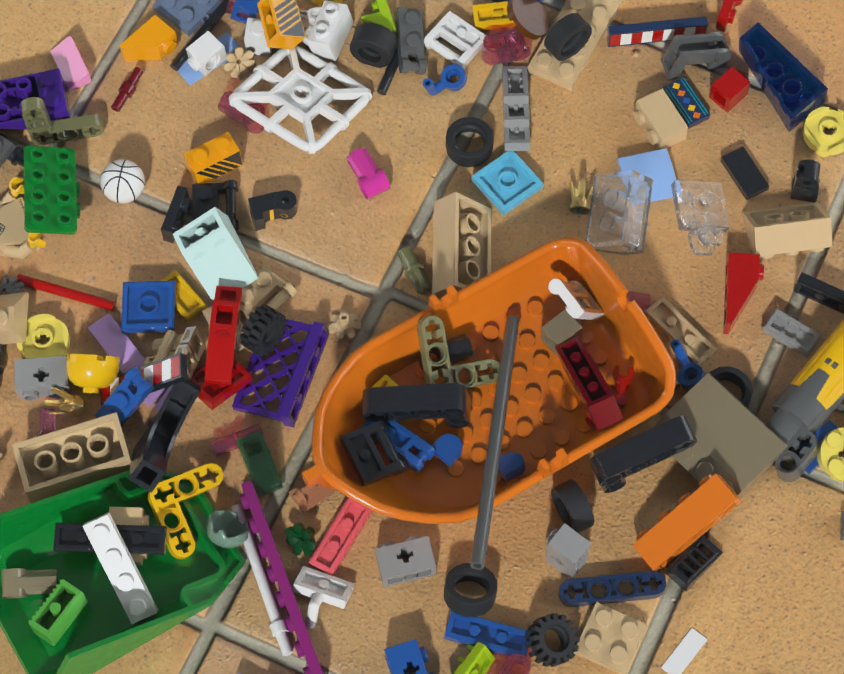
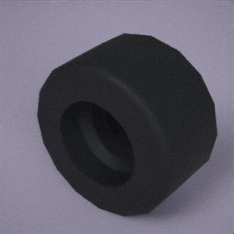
(373, 45)

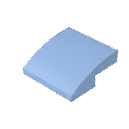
(655, 166)

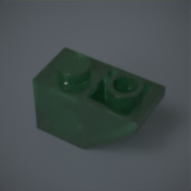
(259, 463)

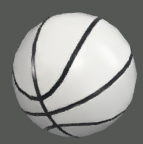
(122, 181)

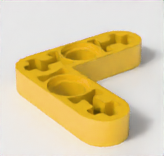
(172, 506)

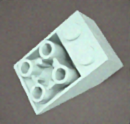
(215, 252)

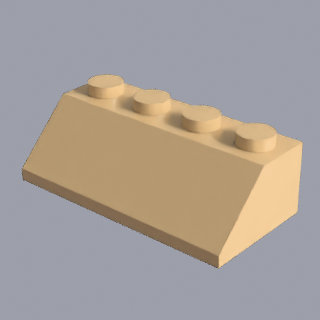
(460, 243)
(72, 457)

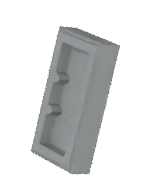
(791, 332)

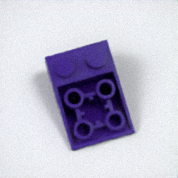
(44, 85)

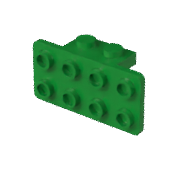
(50, 190)

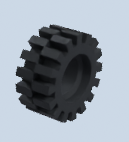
(263, 330)
(566, 636)

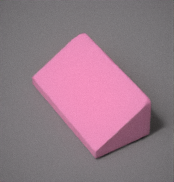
(71, 64)

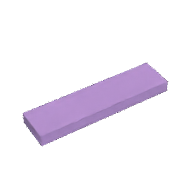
(117, 344)

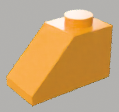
(150, 42)

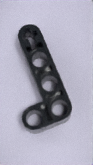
(418, 402)
(641, 452)

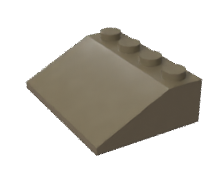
(727, 435)

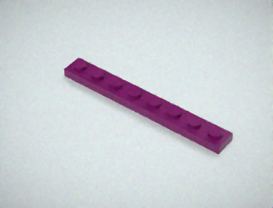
(277, 573)

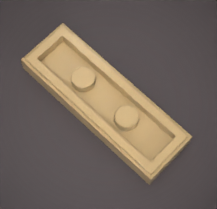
(676, 326)

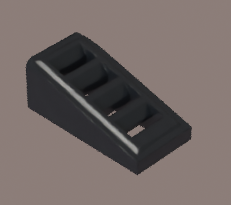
(681, 578)

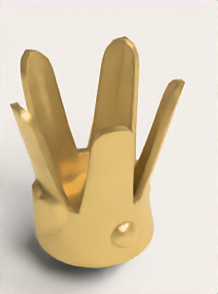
(580, 201)
(70, 405)

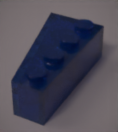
(782, 77)

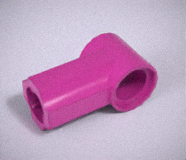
(370, 178)

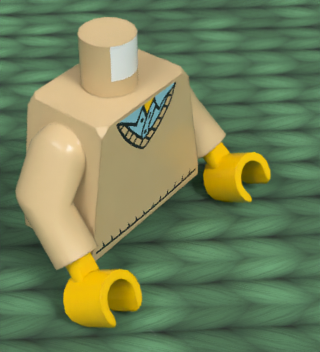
(13, 238)

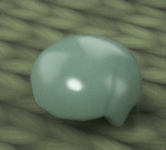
(226, 530)

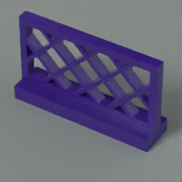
(299, 381)

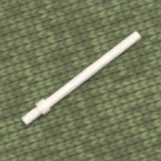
(278, 626)

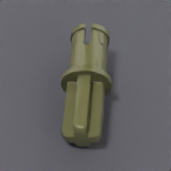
(414, 270)

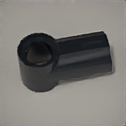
(458, 348)

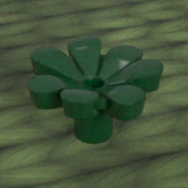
(301, 539)

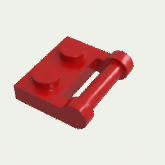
(216, 394)

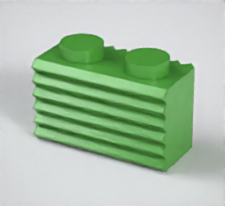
(58, 612)

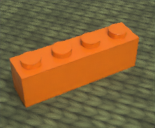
(687, 522)

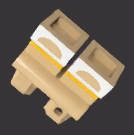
(188, 343)

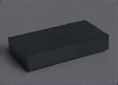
(744, 173)

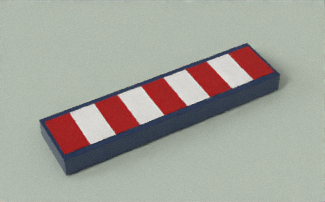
(655, 31)

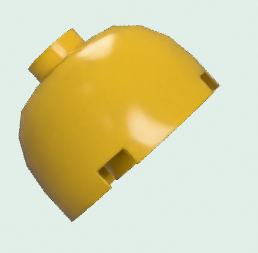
(92, 371)

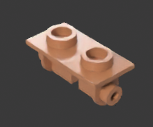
(307, 498)

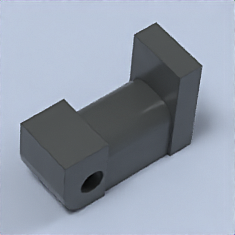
(695, 50)

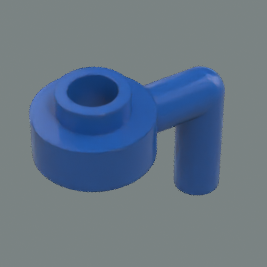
(445, 82)
(689, 370)

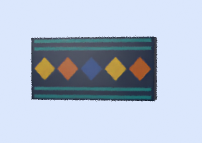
(686, 102)

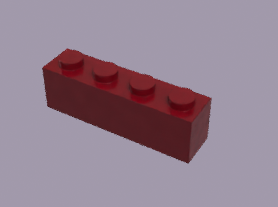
(589, 383)

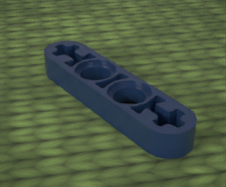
(611, 584)

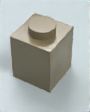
(560, 329)

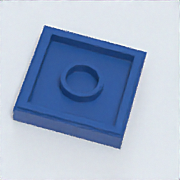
(148, 306)

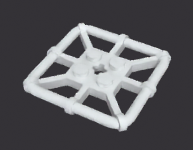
(302, 109)

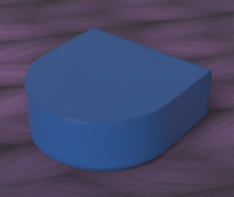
(448, 448)
(511, 466)

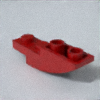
(223, 335)

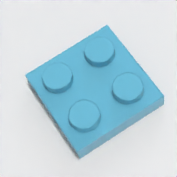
(507, 182)

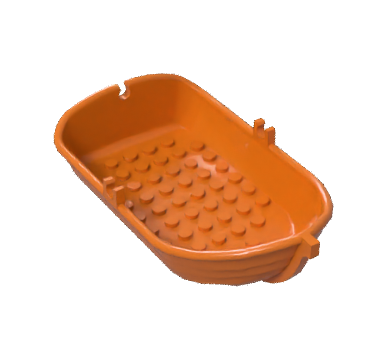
(543, 408)

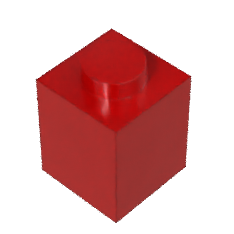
(729, 89)

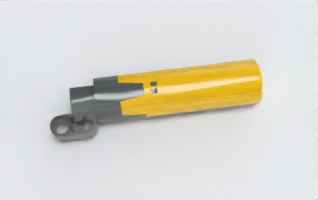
(808, 404)

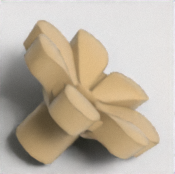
(239, 62)
(344, 325)

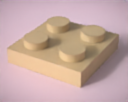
(610, 638)

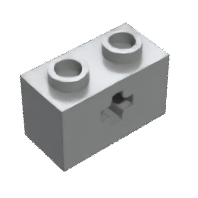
(30, 375)
(567, 551)
(395, 571)

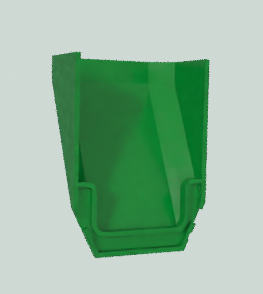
(102, 627)

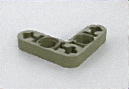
(44, 131)
(449, 372)

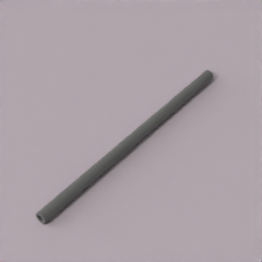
(494, 444)

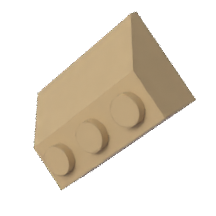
(788, 229)
(13, 317)

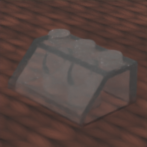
(619, 212)

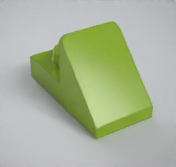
(381, 15)

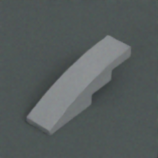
(515, 108)

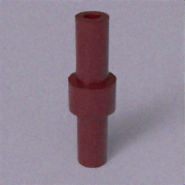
(127, 89)

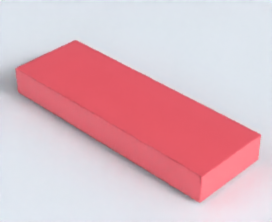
(340, 537)

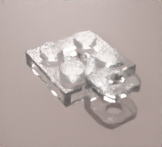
(705, 223)

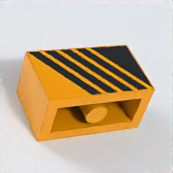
(281, 23)
(213, 159)

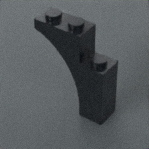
(154, 447)

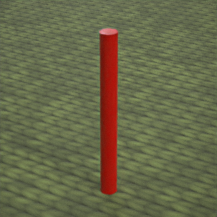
(66, 292)

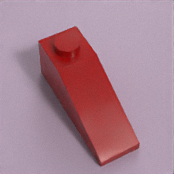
(741, 280)

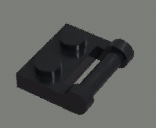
(207, 197)
(367, 458)

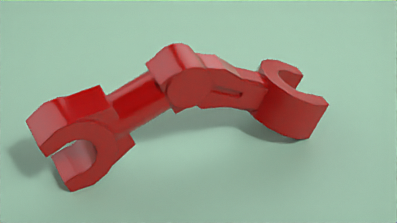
(622, 384)

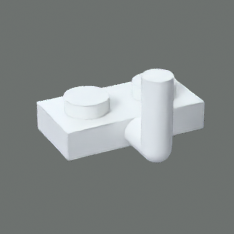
(321, 588)

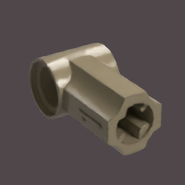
(20, 582)

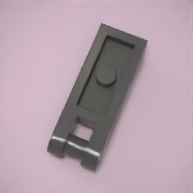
(410, 40)

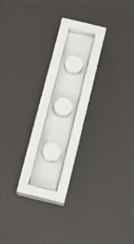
(120, 568)

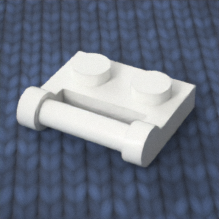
(458, 34)
(577, 299)

